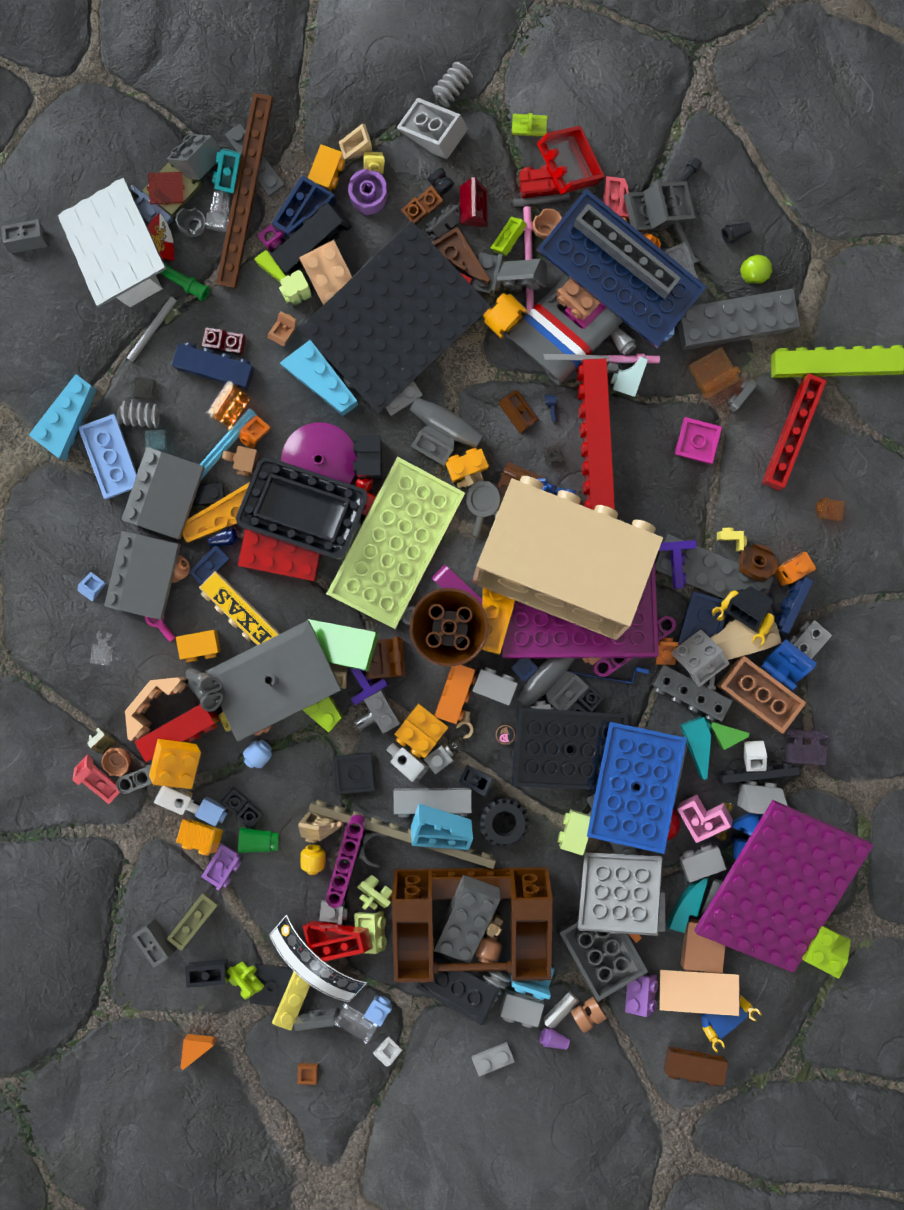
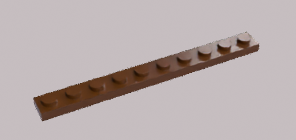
(244, 190)

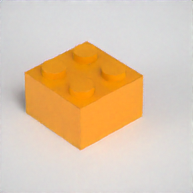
(174, 764)

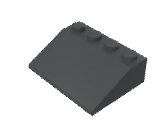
(163, 493)
(142, 575)
(603, 958)

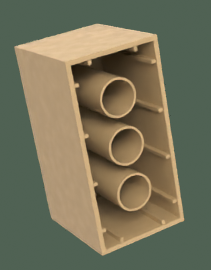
(567, 558)

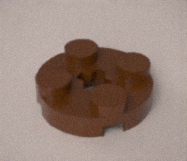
(751, 568)

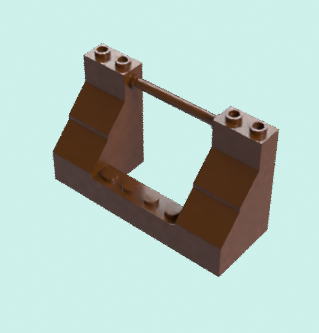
(529, 920)

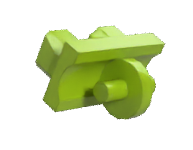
(529, 124)
(245, 978)

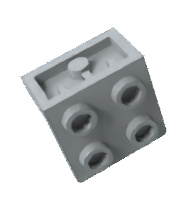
(700, 657)

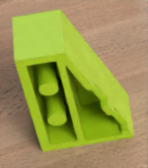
(325, 713)

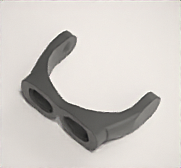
(367, 836)

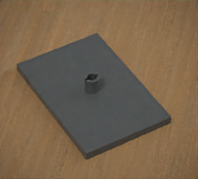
(298, 675)

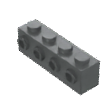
(685, 690)

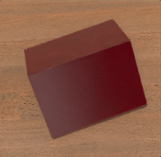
(473, 204)

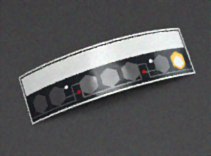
(310, 966)

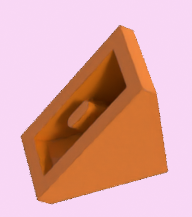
(194, 1047)

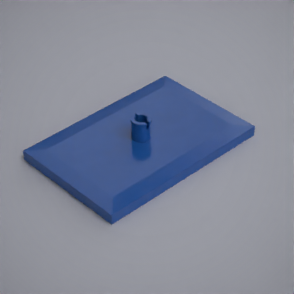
(633, 816)

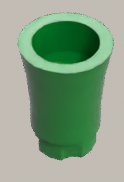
(257, 840)

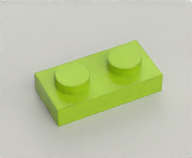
(508, 236)

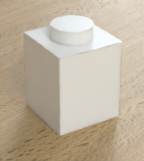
(755, 756)

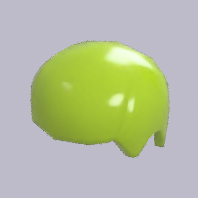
(756, 269)

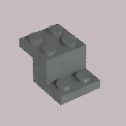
(659, 206)

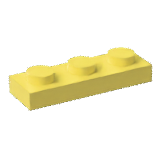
(291, 1002)

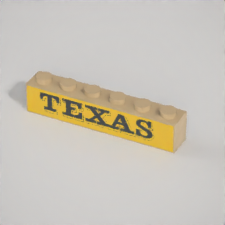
(238, 609)

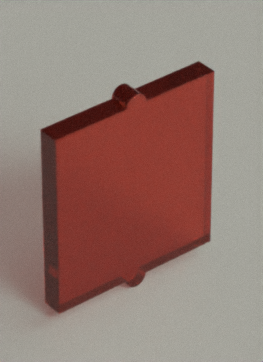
(165, 188)

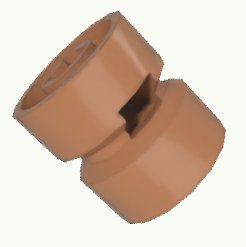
(582, 1018)

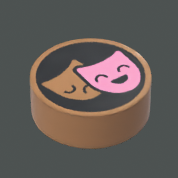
(505, 734)

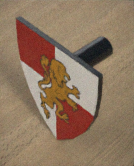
(162, 237)

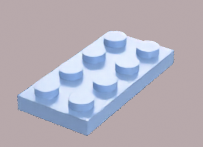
(109, 456)

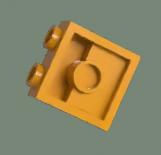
(420, 731)

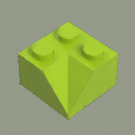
(828, 951)

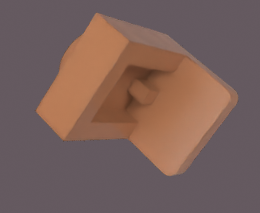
(282, 329)

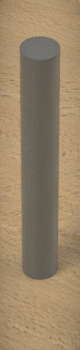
(541, 199)

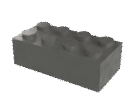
(466, 919)

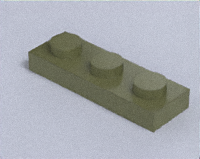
(192, 921)

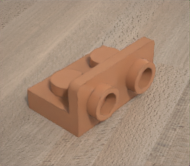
(577, 299)

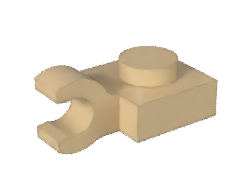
(494, 925)

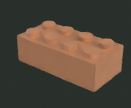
(761, 694)

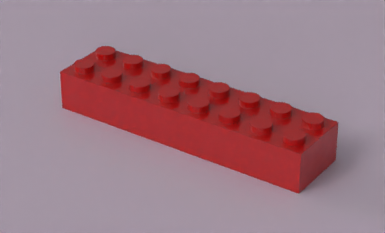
(595, 433)

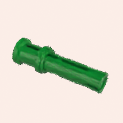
(189, 284)

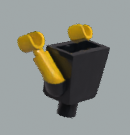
(750, 608)

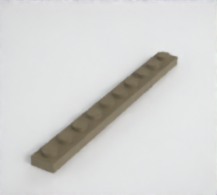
(393, 830)

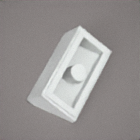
(560, 1010)

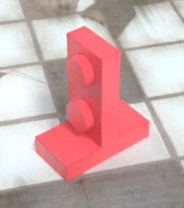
(95, 780)

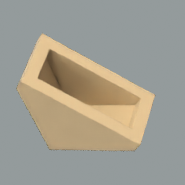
(356, 143)

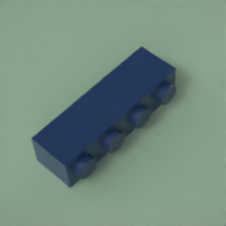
(213, 366)

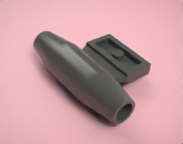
(441, 431)
(554, 680)

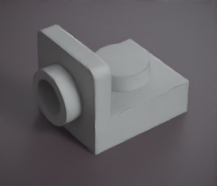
(439, 758)
(333, 914)

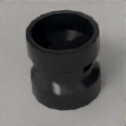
(440, 181)

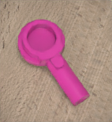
(162, 627)

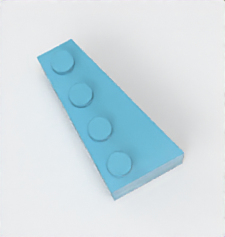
(315, 372)
(60, 423)

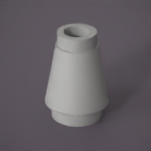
(623, 342)

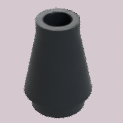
(735, 231)

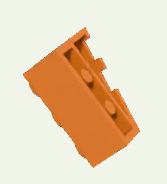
(455, 693)

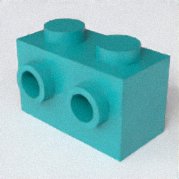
(227, 171)

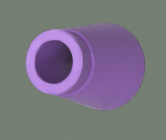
(553, 1039)

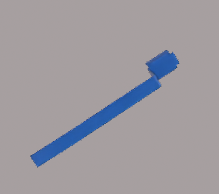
(638, 669)

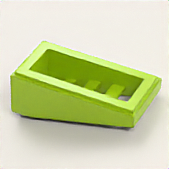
(268, 264)

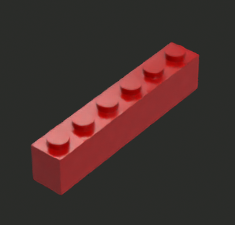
(793, 432)

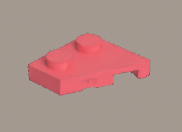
(614, 193)

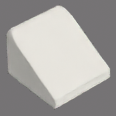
(387, 1051)

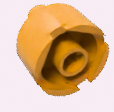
(504, 314)

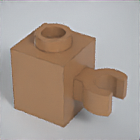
(244, 460)

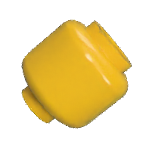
(313, 859)

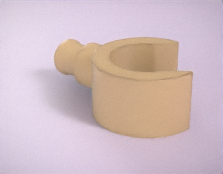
(470, 480)
(466, 720)

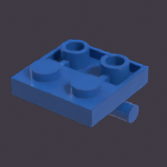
(788, 664)

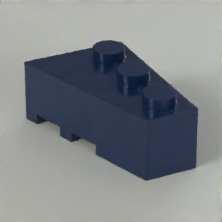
(300, 205)

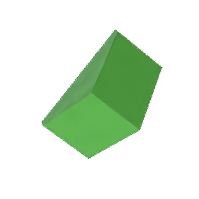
(726, 735)

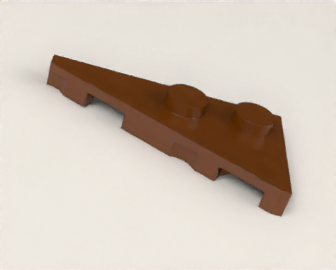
(460, 255)

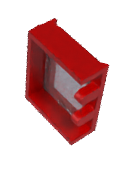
(570, 159)

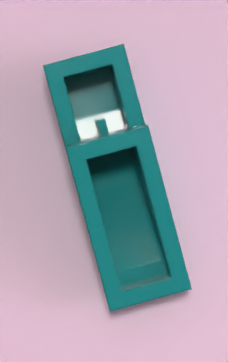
(687, 905)

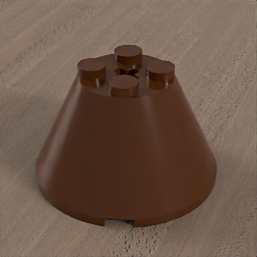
(430, 621)

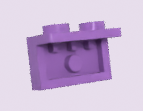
(221, 866)
(641, 996)

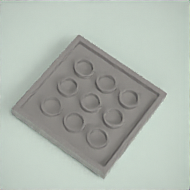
(620, 893)

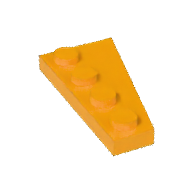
(498, 613)

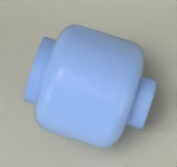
(257, 754)

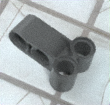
(136, 780)

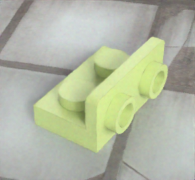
(376, 924)

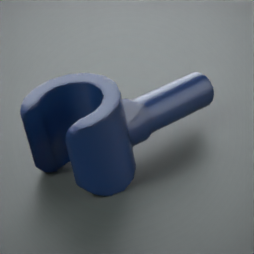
(551, 401)

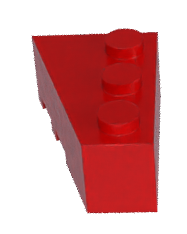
(336, 941)

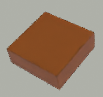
(307, 1073)

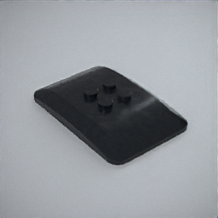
(301, 508)

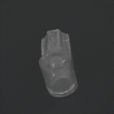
(218, 217)

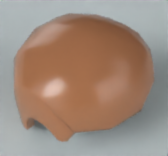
(546, 222)
(116, 761)

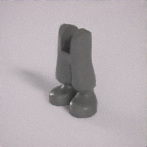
(205, 688)

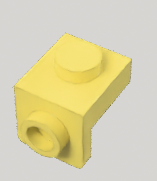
(374, 161)
(730, 534)

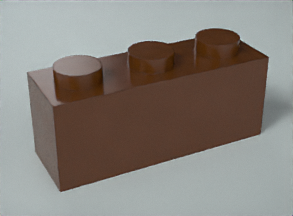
(695, 1066)

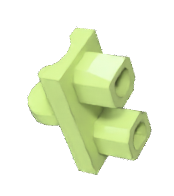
(368, 888)

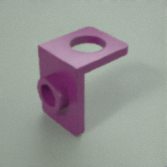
(274, 241)

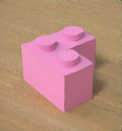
(704, 823)

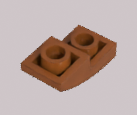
(423, 205)

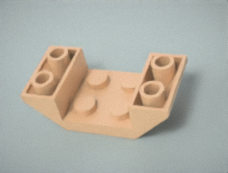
(136, 723)

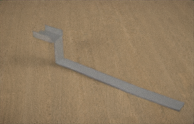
(611, 367)

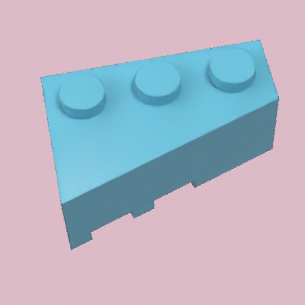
(440, 829)

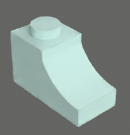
(628, 380)

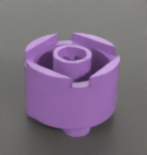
(374, 183)

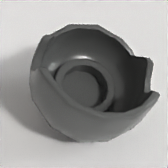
(191, 222)

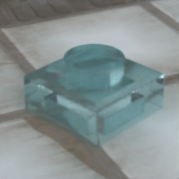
(156, 439)

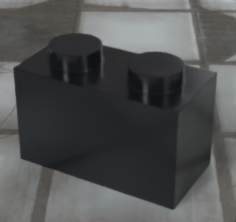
(207, 973)

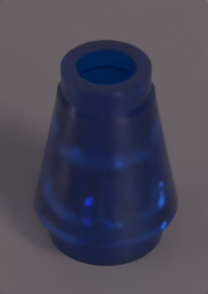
(223, 537)

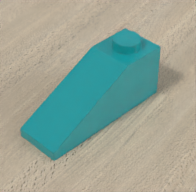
(698, 741)

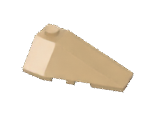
(737, 639)
(317, 827)

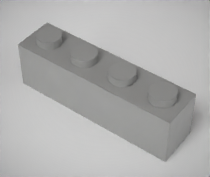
(445, 799)

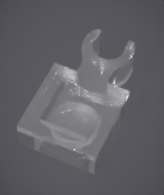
(101, 652)

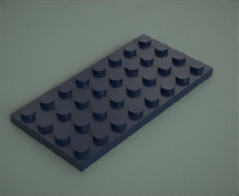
(612, 282)

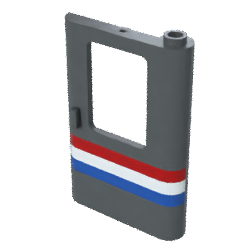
(551, 332)

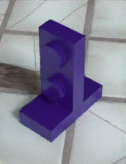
(677, 560)
(365, 684)

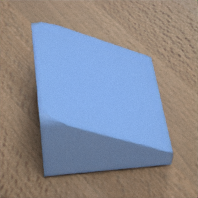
(91, 586)

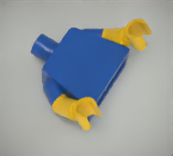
(720, 1025)

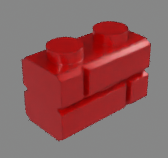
(536, 182)

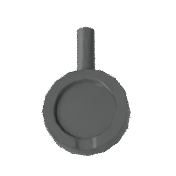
(483, 501)

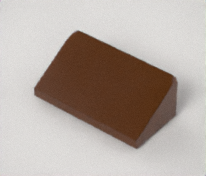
(518, 411)

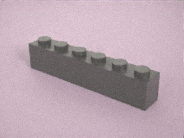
(626, 251)

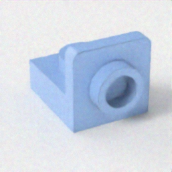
(378, 1010)

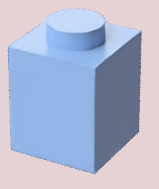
(211, 812)

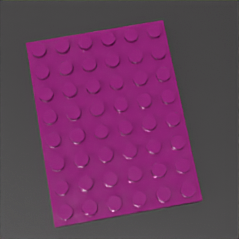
(543, 635)
(783, 886)

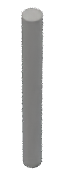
(151, 329)

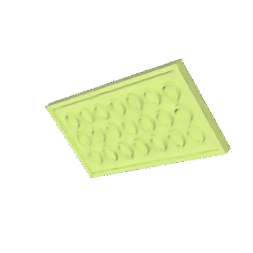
(395, 543)

